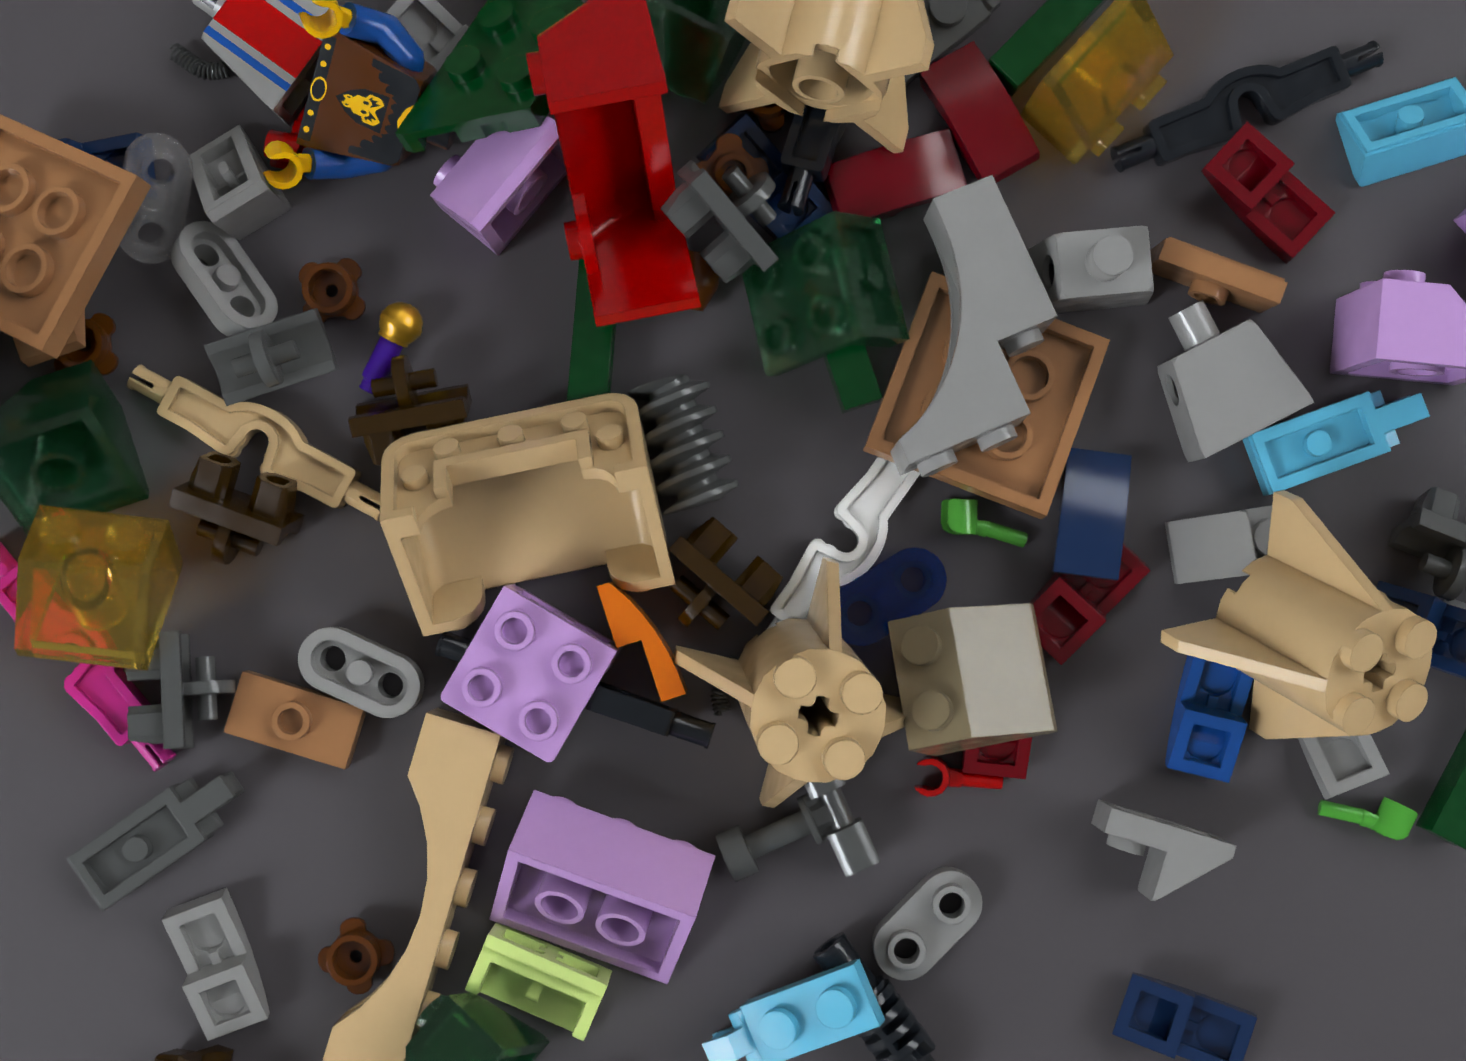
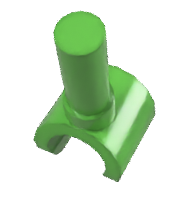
(961, 517)
(1390, 819)

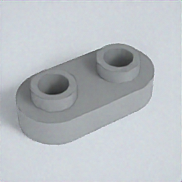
(226, 282)
(363, 672)
(922, 920)

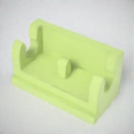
(539, 979)

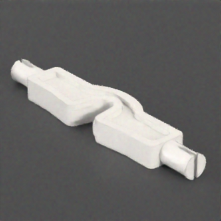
(864, 512)

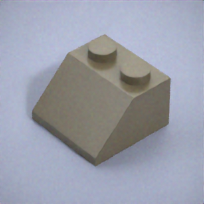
(971, 677)

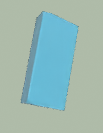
(1405, 132)

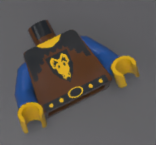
(357, 99)

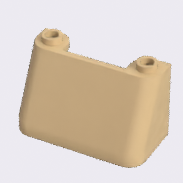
(521, 504)

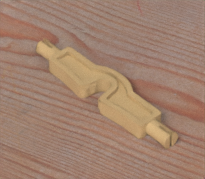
(233, 426)

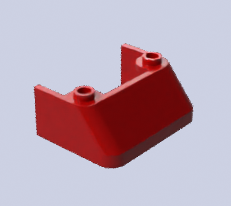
(613, 137)

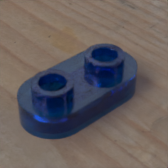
(887, 597)

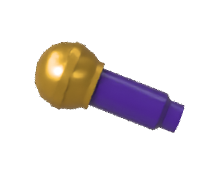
(399, 327)

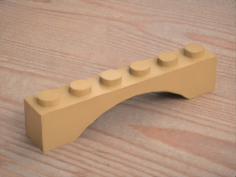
(452, 783)

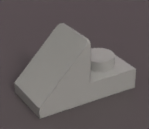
(1217, 544)
(1175, 850)

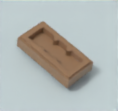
(1216, 276)
(295, 719)

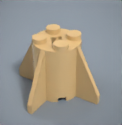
(832, 58)
(1314, 637)
(804, 695)

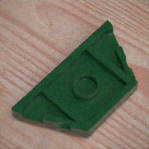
(486, 76)

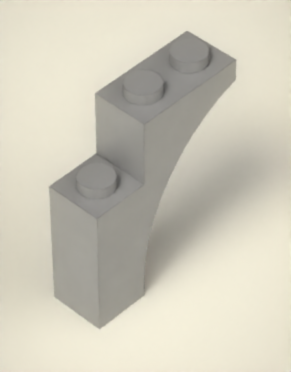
(993, 307)

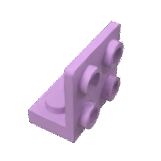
(529, 672)

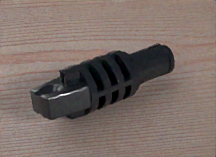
(900, 1034)

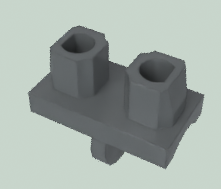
(702, 198)
(272, 356)
(1436, 539)
(173, 719)

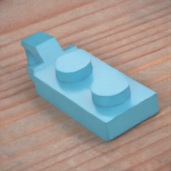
(1329, 439)
(799, 1017)

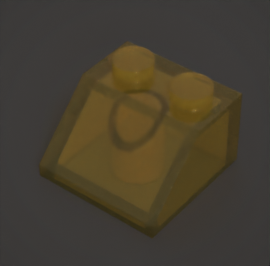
(1099, 79)
(94, 587)

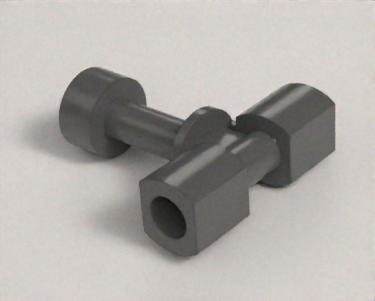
(823, 815)

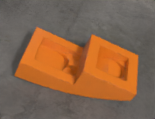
(631, 624)

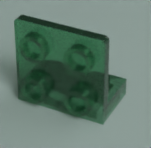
(825, 293)

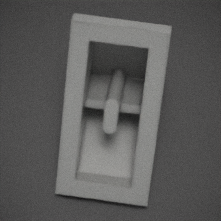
(233, 185)

